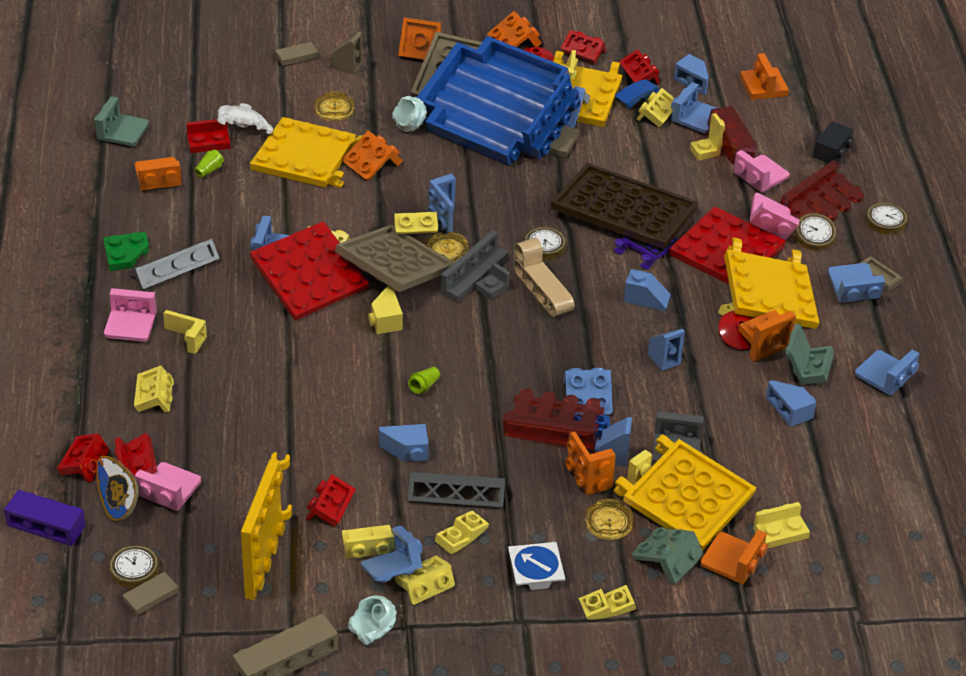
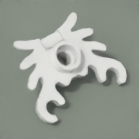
(243, 117)

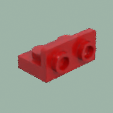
(585, 46)
(639, 68)
(207, 136)
(136, 454)
(83, 456)
(331, 500)

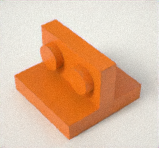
(417, 37)
(764, 80)
(768, 333)

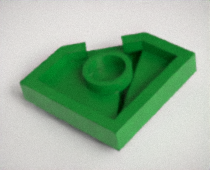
(125, 249)

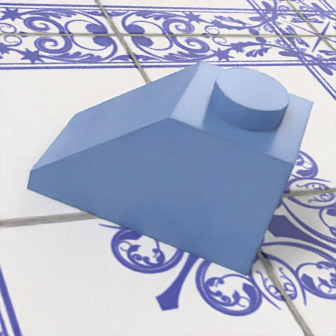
(692, 70)
(645, 291)
(667, 349)
(791, 402)
(618, 439)
(405, 441)

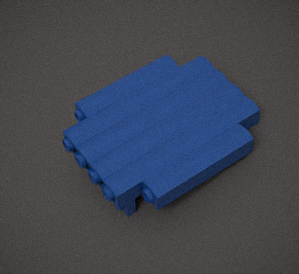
(499, 100)

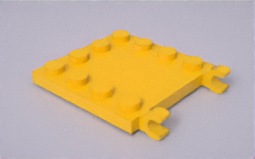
(600, 86)
(304, 153)
(770, 284)
(687, 491)
(263, 527)

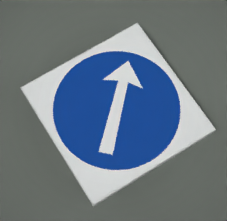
(536, 565)

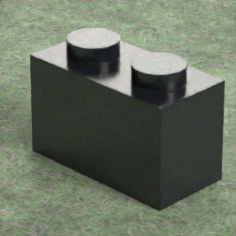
(833, 142)

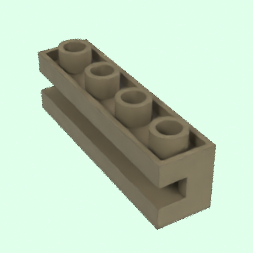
(288, 649)

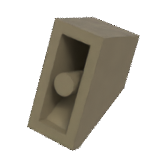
(348, 54)

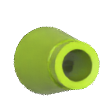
(210, 162)
(423, 380)

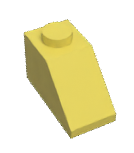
(386, 312)

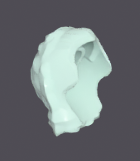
(409, 113)
(372, 619)

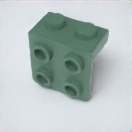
(118, 127)
(808, 363)
(673, 548)

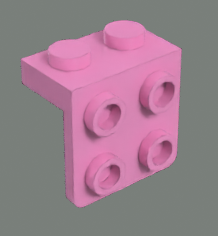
(759, 171)
(772, 216)
(131, 315)
(168, 485)

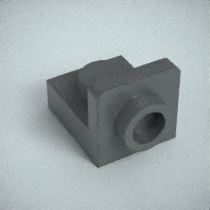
(494, 283)

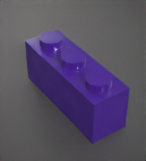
(45, 517)

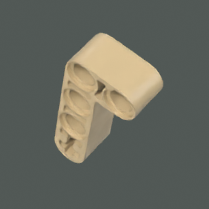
(540, 279)

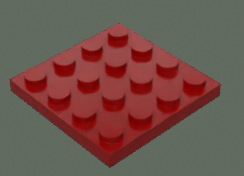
(710, 237)
(308, 270)

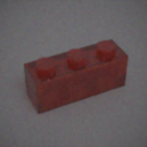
(736, 135)

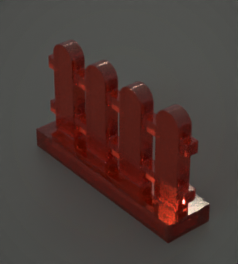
(822, 184)
(551, 429)

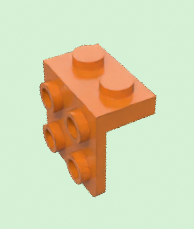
(514, 31)
(370, 155)
(158, 173)
(591, 471)
(735, 557)

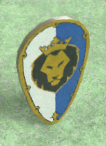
(116, 488)

